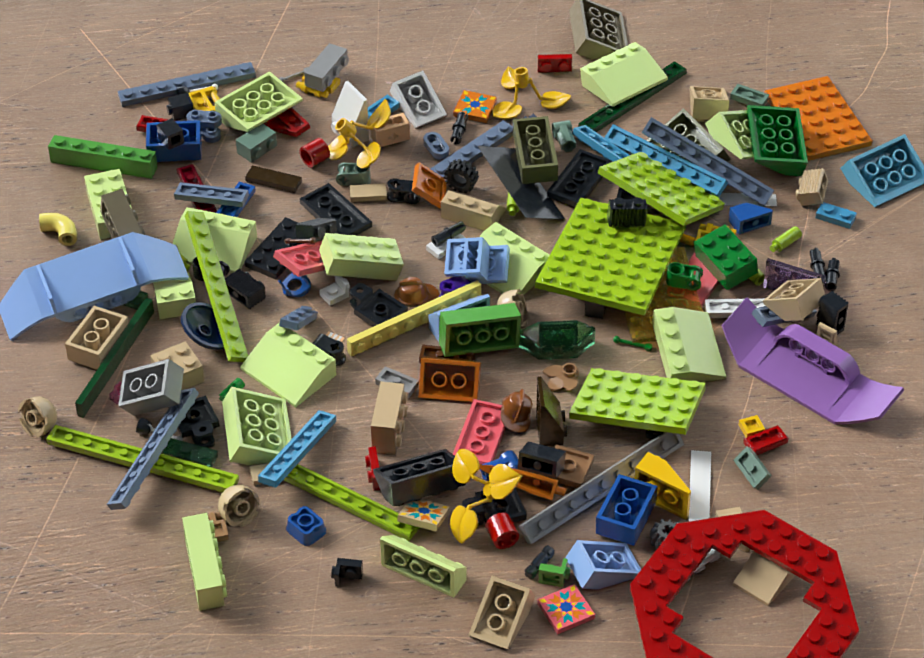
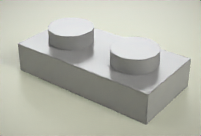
(393, 376)

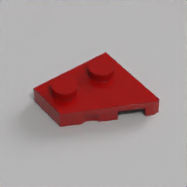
(288, 123)

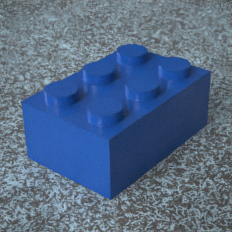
(188, 151)
(626, 509)

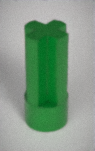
(238, 383)

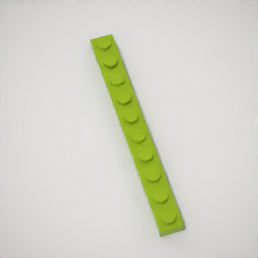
(216, 287)
(127, 454)

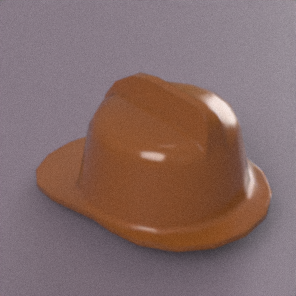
(415, 292)
(516, 411)

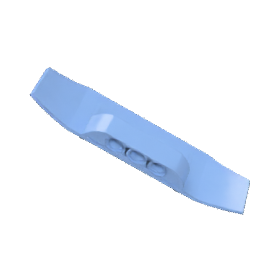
(94, 276)

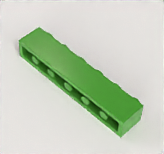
(102, 156)

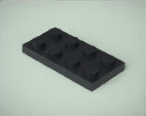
(578, 178)
(329, 203)
(262, 257)

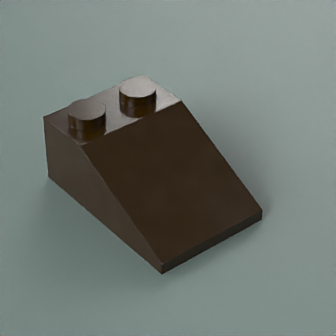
(549, 416)

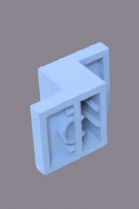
(477, 260)

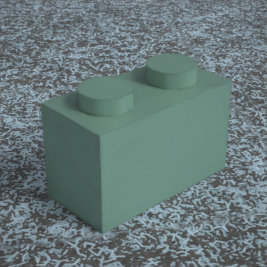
(256, 143)

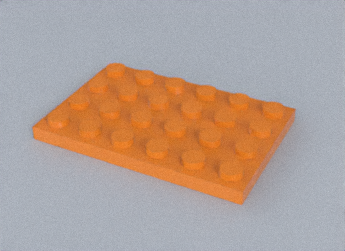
(825, 117)

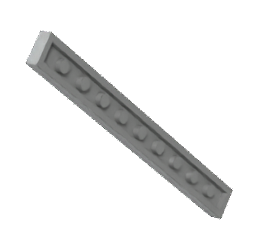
(595, 488)

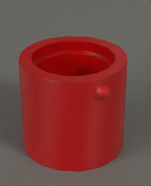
(314, 152)
(502, 530)

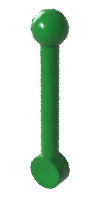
(648, 347)

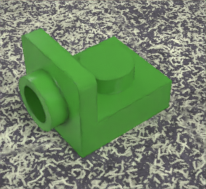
(553, 574)

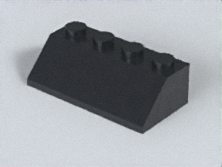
(417, 477)

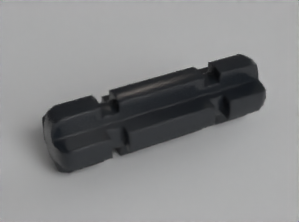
(542, 557)

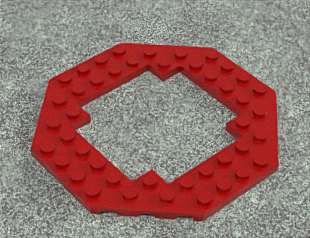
(772, 538)

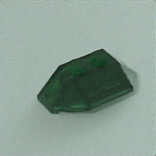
(557, 339)

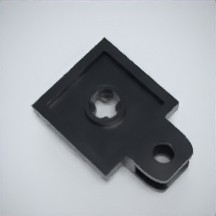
(370, 302)
(202, 426)
(513, 508)

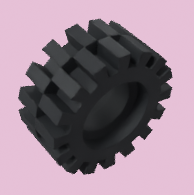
(462, 168)

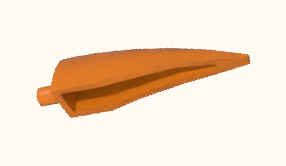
(534, 483)

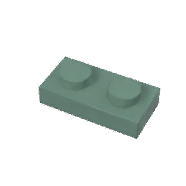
(749, 96)
(752, 468)

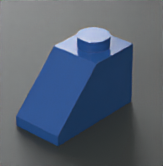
(749, 217)

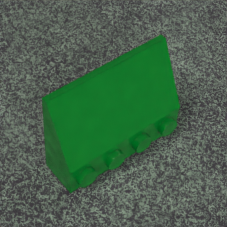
(778, 139)

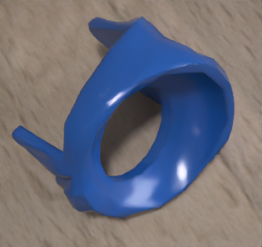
(302, 291)

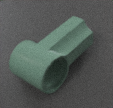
(563, 132)

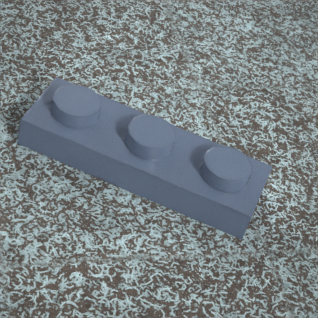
(298, 318)

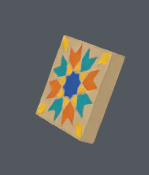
(423, 514)

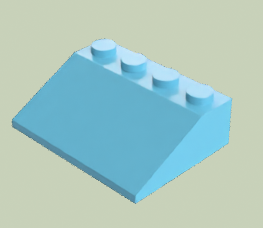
(885, 171)

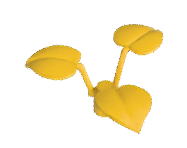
(520, 79)
(347, 130)
(500, 484)

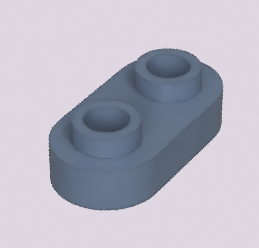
(207, 119)
(211, 135)
(436, 145)

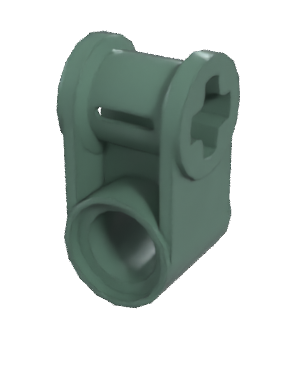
(353, 175)

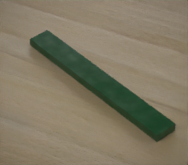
(609, 114)
(114, 357)

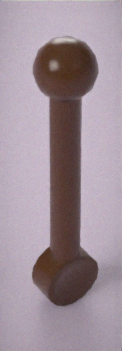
(312, 241)

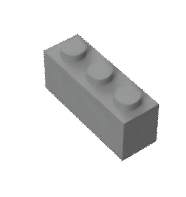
(326, 67)

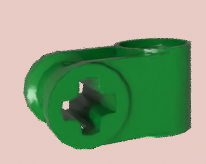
(682, 275)

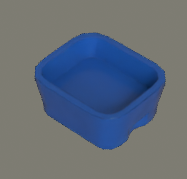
(305, 526)

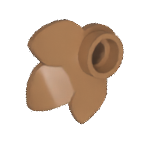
(562, 376)

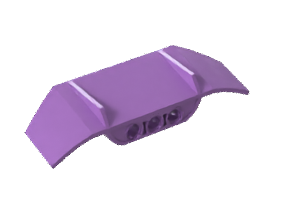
(806, 369)

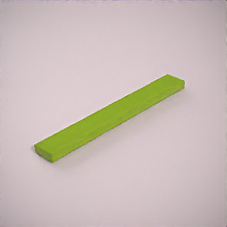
(350, 501)

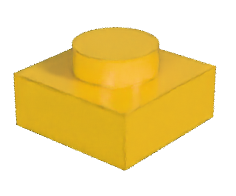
(751, 425)

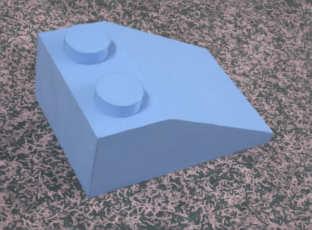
(602, 563)

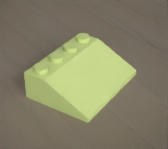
(622, 74)
(256, 103)
(732, 132)
(231, 237)
(524, 259)
(687, 344)
(289, 365)
(255, 426)

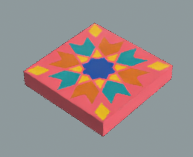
(566, 609)

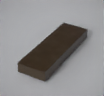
(273, 179)

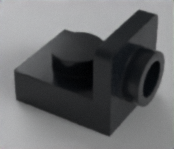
(347, 569)

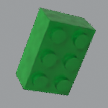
(726, 257)

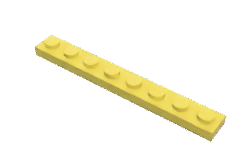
(409, 319)

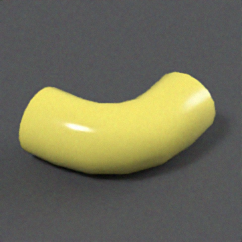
(60, 224)

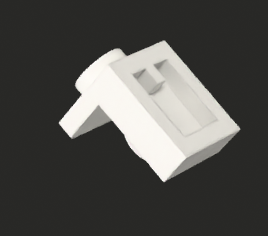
(336, 292)

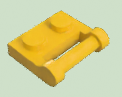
(200, 99)

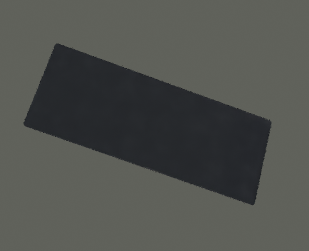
(529, 197)

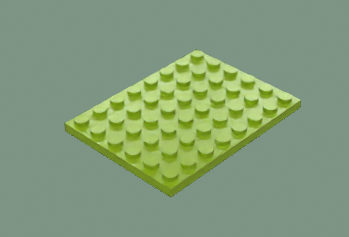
(608, 263)

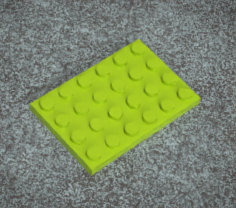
(661, 188)
(638, 401)

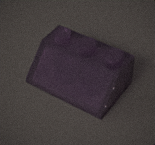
(778, 273)

